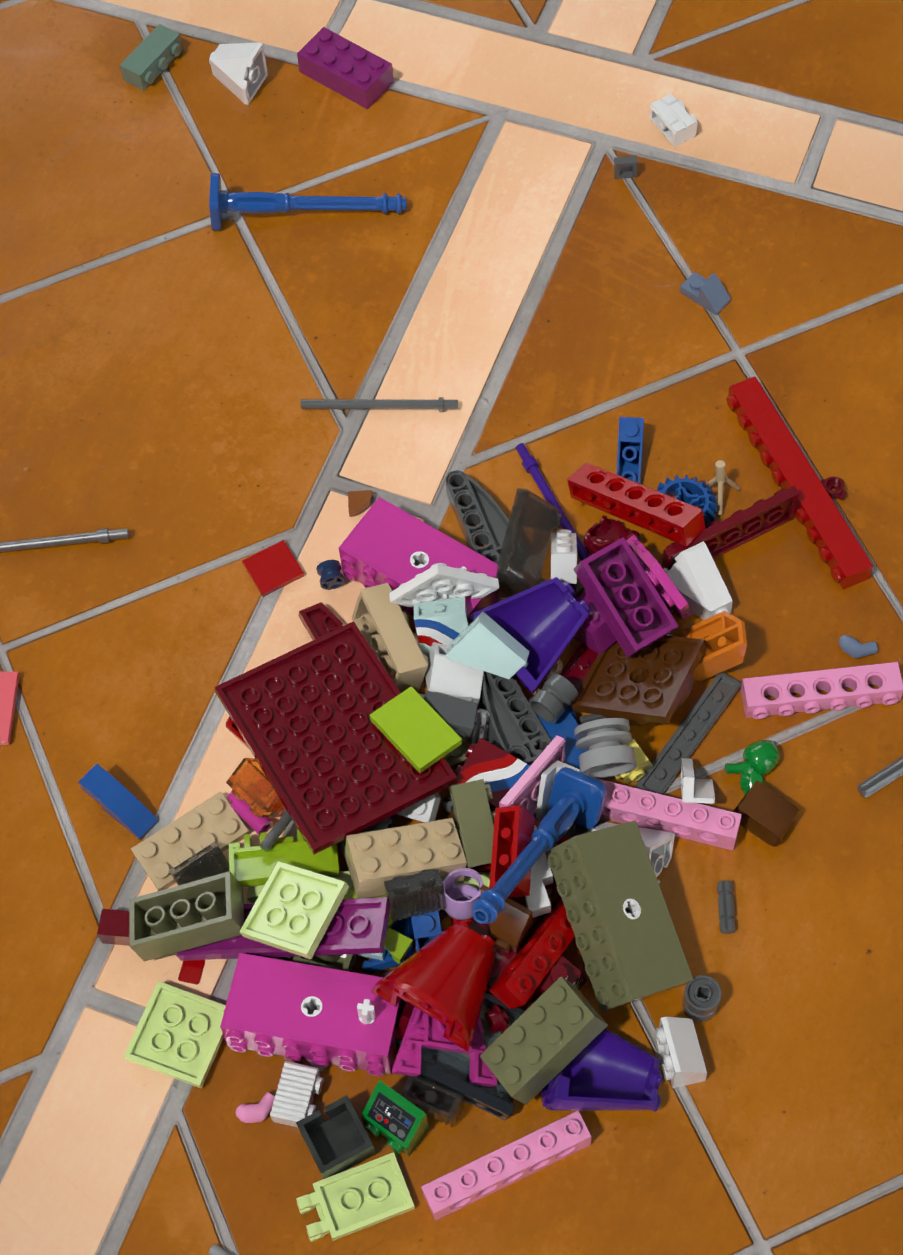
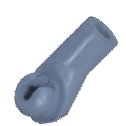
(856, 649)

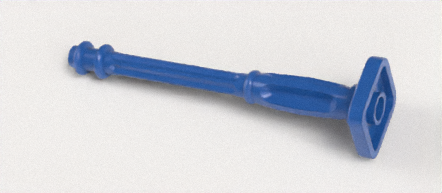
(262, 202)
(572, 800)

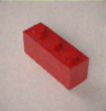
(510, 837)

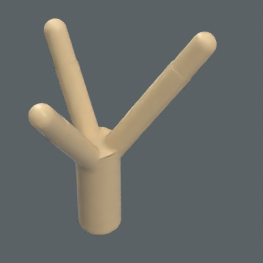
(721, 478)

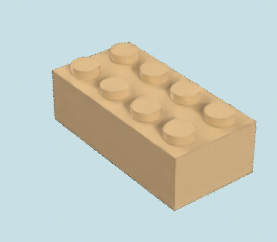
(390, 636)
(402, 852)

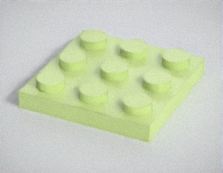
(294, 909)
(177, 1035)

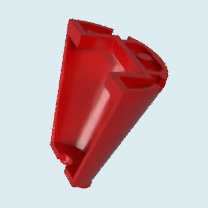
(445, 980)

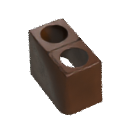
(766, 813)

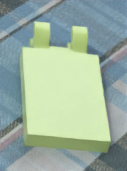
(357, 1198)

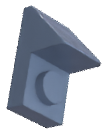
(706, 292)

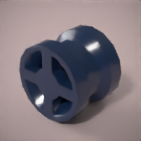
(330, 574)

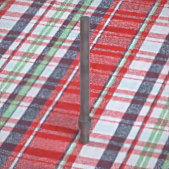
(102, 535)

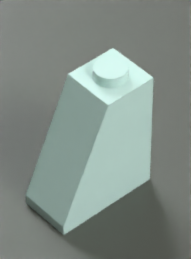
(488, 648)

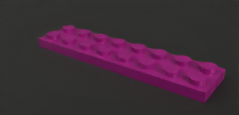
(355, 929)

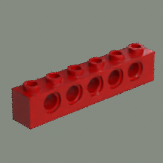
(636, 504)
(534, 958)

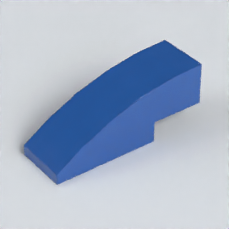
(118, 801)

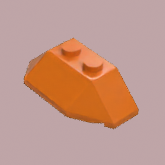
(725, 644)

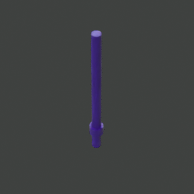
(531, 466)

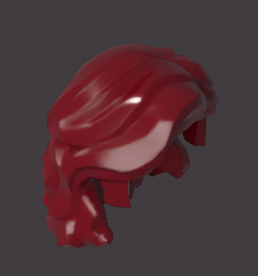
(606, 533)

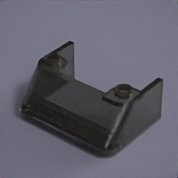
(525, 544)

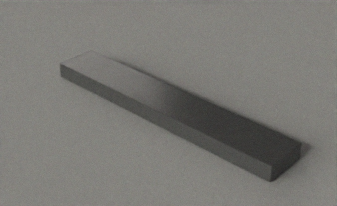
(690, 734)

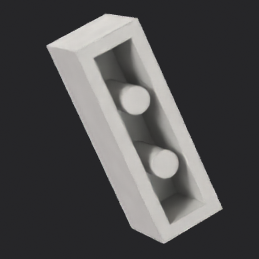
(564, 556)

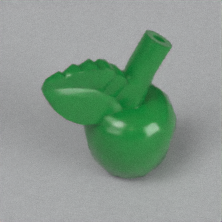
(759, 760)

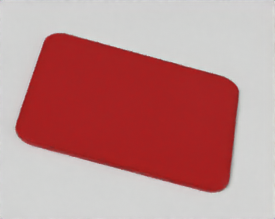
(191, 971)

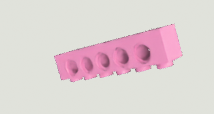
(832, 681)
(671, 815)
(506, 1165)

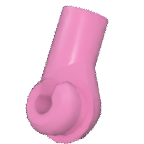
(255, 1112)

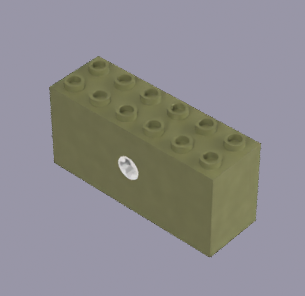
(618, 915)

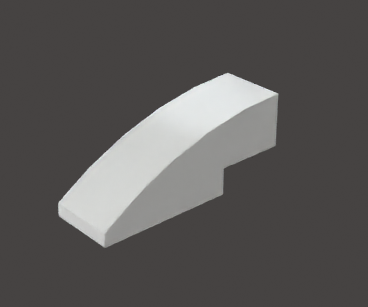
(540, 877)

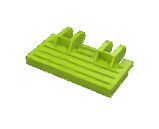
(254, 866)

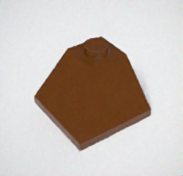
(510, 925)

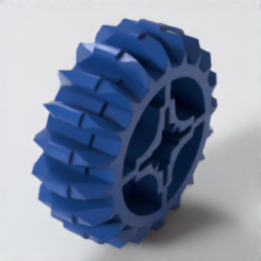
(692, 493)

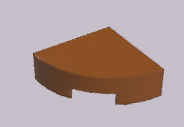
(359, 501)

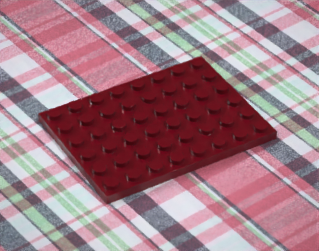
(316, 739)

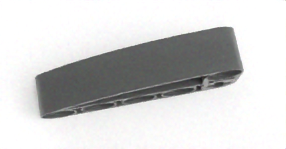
(481, 511)
(507, 727)

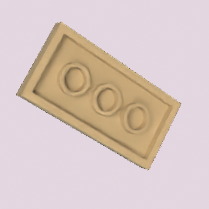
(186, 836)

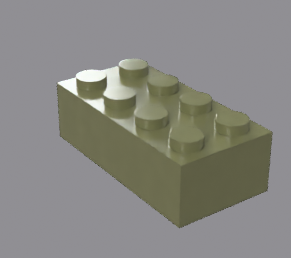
(186, 916)
(543, 1040)

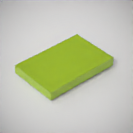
(415, 729)

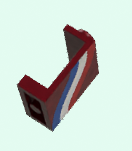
(492, 765)

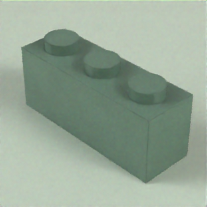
(151, 57)

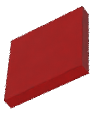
(273, 568)

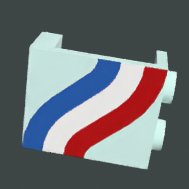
(439, 621)

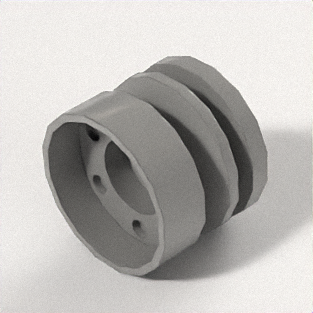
(605, 747)

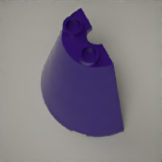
(541, 621)
(606, 1077)

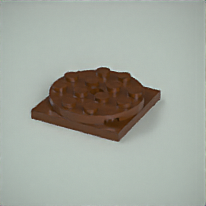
(618, 687)

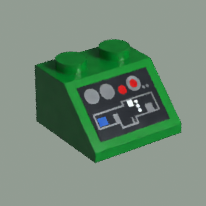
(394, 1119)

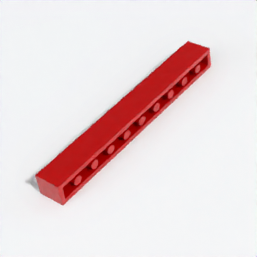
(791, 468)

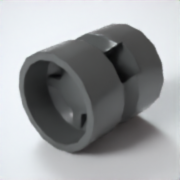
(553, 698)
(701, 998)

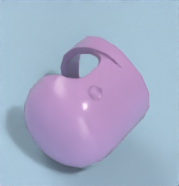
(461, 897)

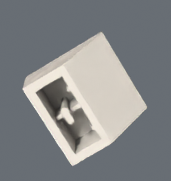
(452, 677)
(681, 1051)

